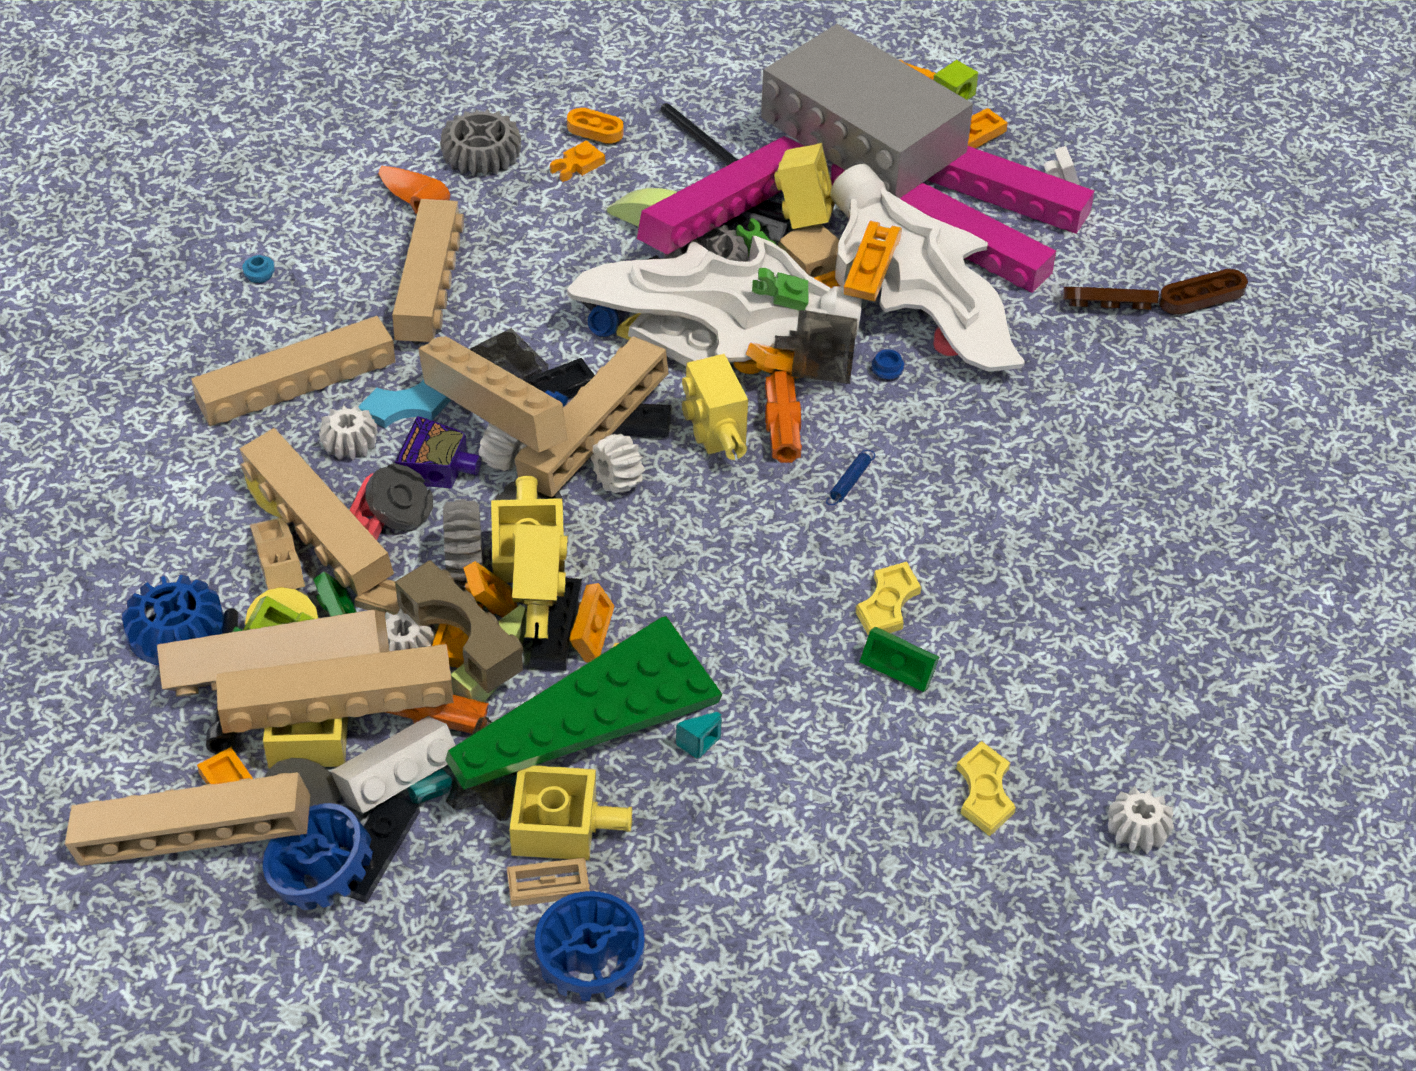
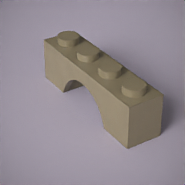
(433, 598)

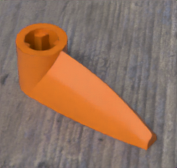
(412, 186)

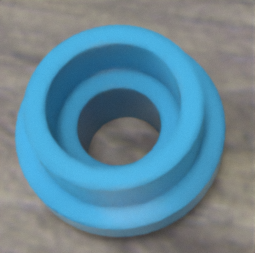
(258, 268)

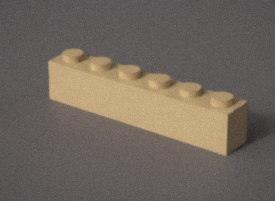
(427, 271)
(293, 370)
(493, 394)
(596, 413)
(316, 512)
(195, 662)
(334, 688)
(188, 819)

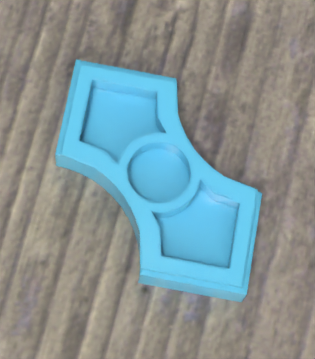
(395, 405)

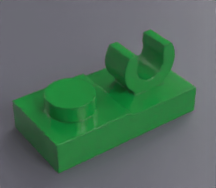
(332, 595)
(899, 659)

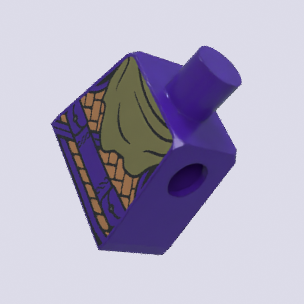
(437, 453)

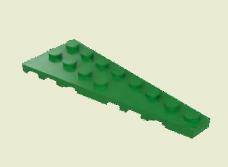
(615, 694)

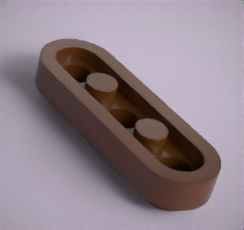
(1203, 291)
(1111, 297)

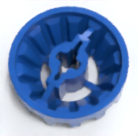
(173, 615)
(319, 856)
(582, 935)

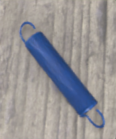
(851, 476)

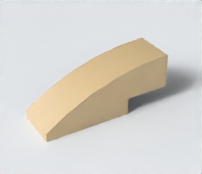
(277, 554)

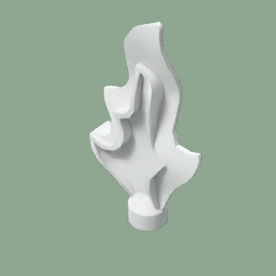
(926, 270)
(712, 293)

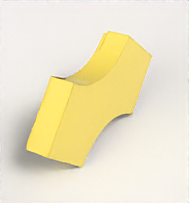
(894, 588)
(987, 802)

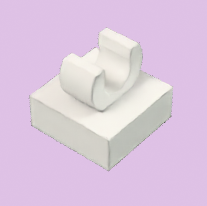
(1063, 167)

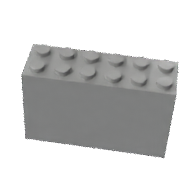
(866, 109)

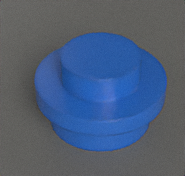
(603, 321)
(887, 364)

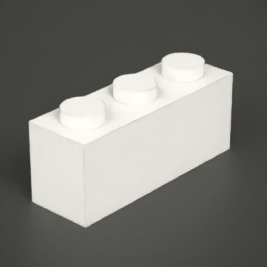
(394, 764)

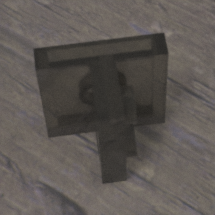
(821, 346)

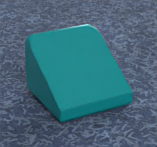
(699, 733)
(430, 787)

